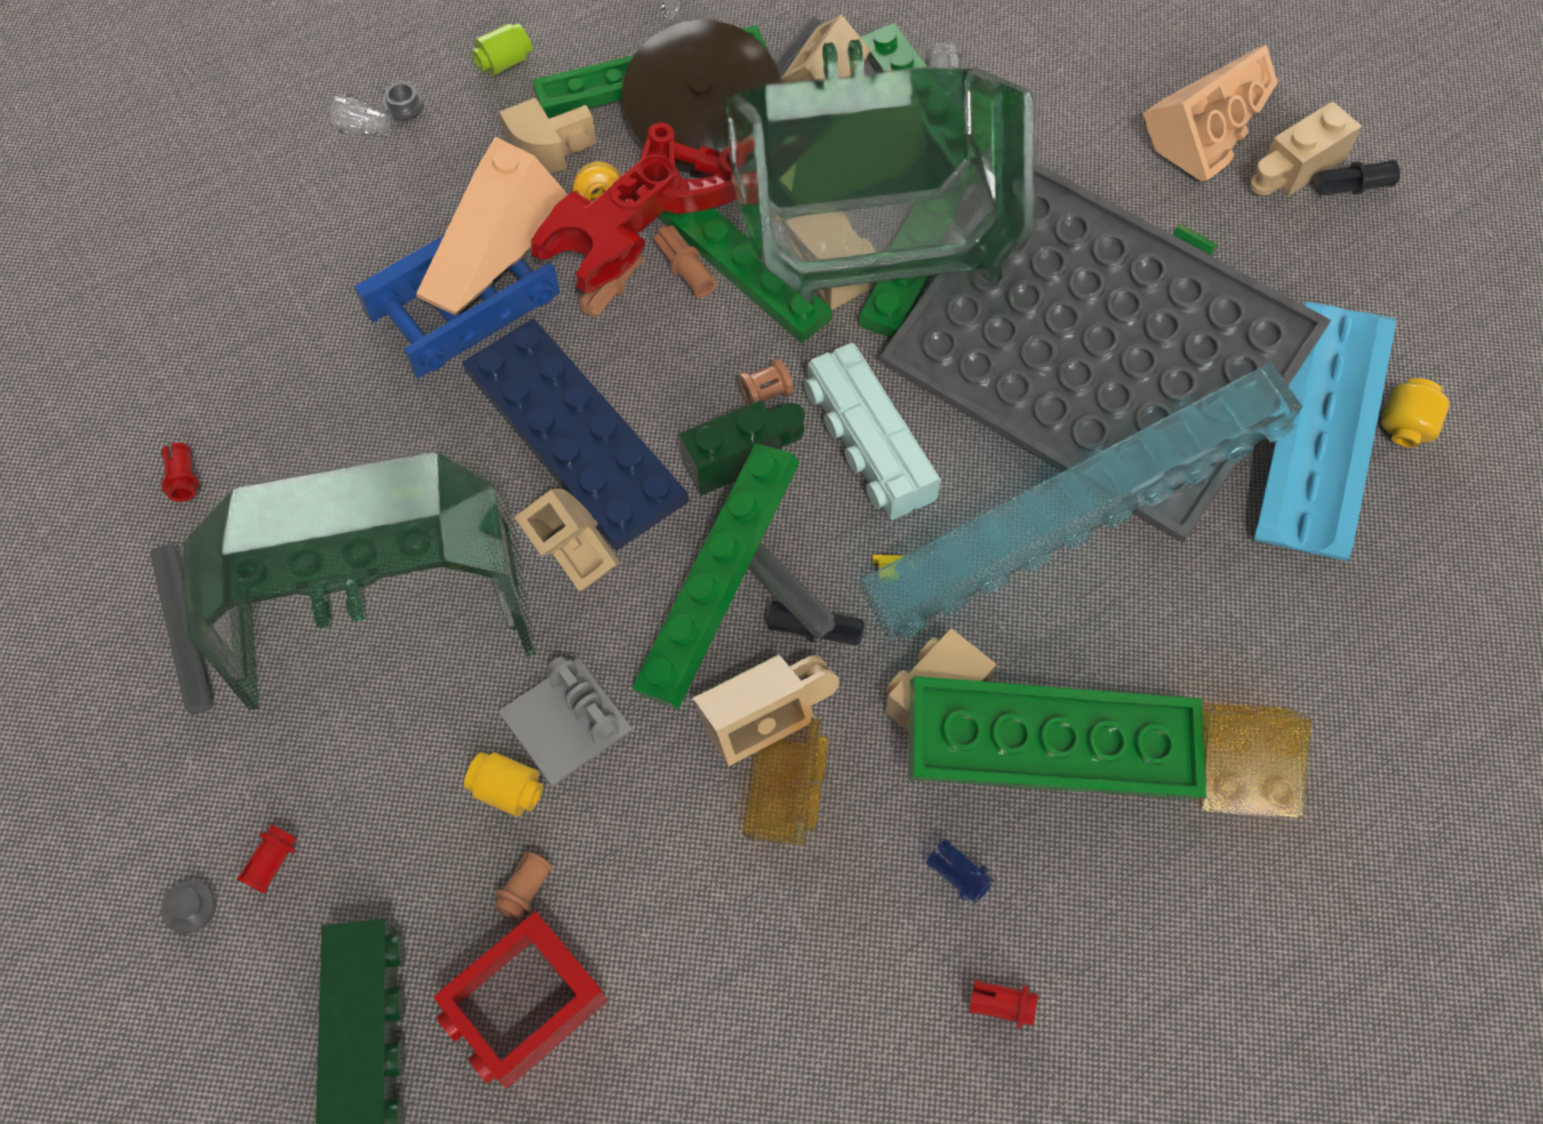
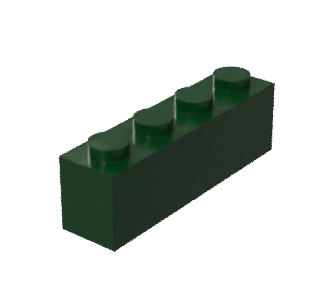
(358, 1024)

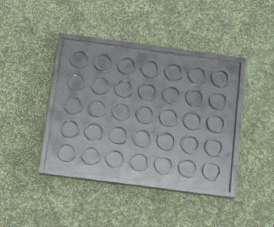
(1098, 336)

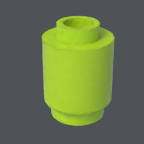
(501, 48)

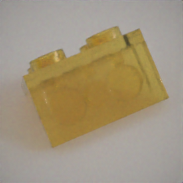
(1255, 759)
(783, 789)

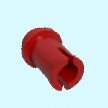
(179, 480)
(267, 858)
(1004, 1003)

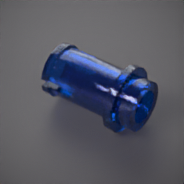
(962, 873)

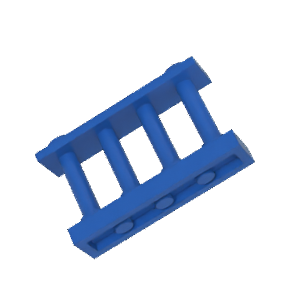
(399, 283)

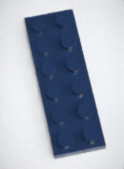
(576, 433)

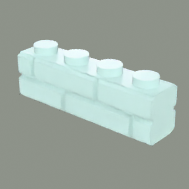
(872, 431)

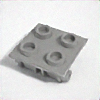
(565, 720)

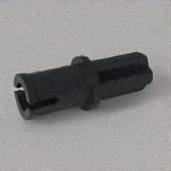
(1357, 177)
(846, 629)

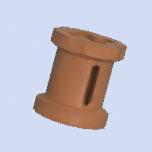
(776, 373)

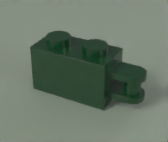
(721, 446)

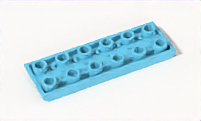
(1323, 463)

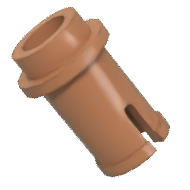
(522, 887)

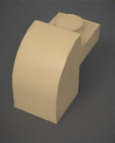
(546, 138)
(567, 530)

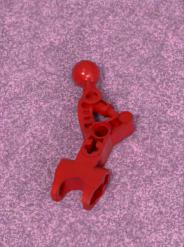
(610, 224)

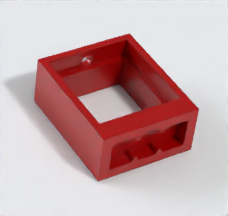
(585, 1003)

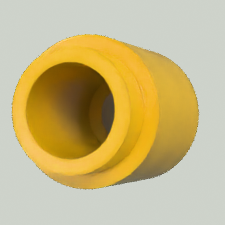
(503, 783)

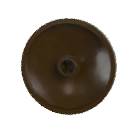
(683, 81)

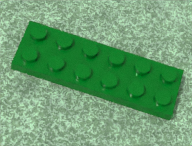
(1055, 738)

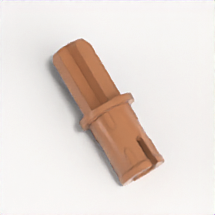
(685, 261)
(597, 300)

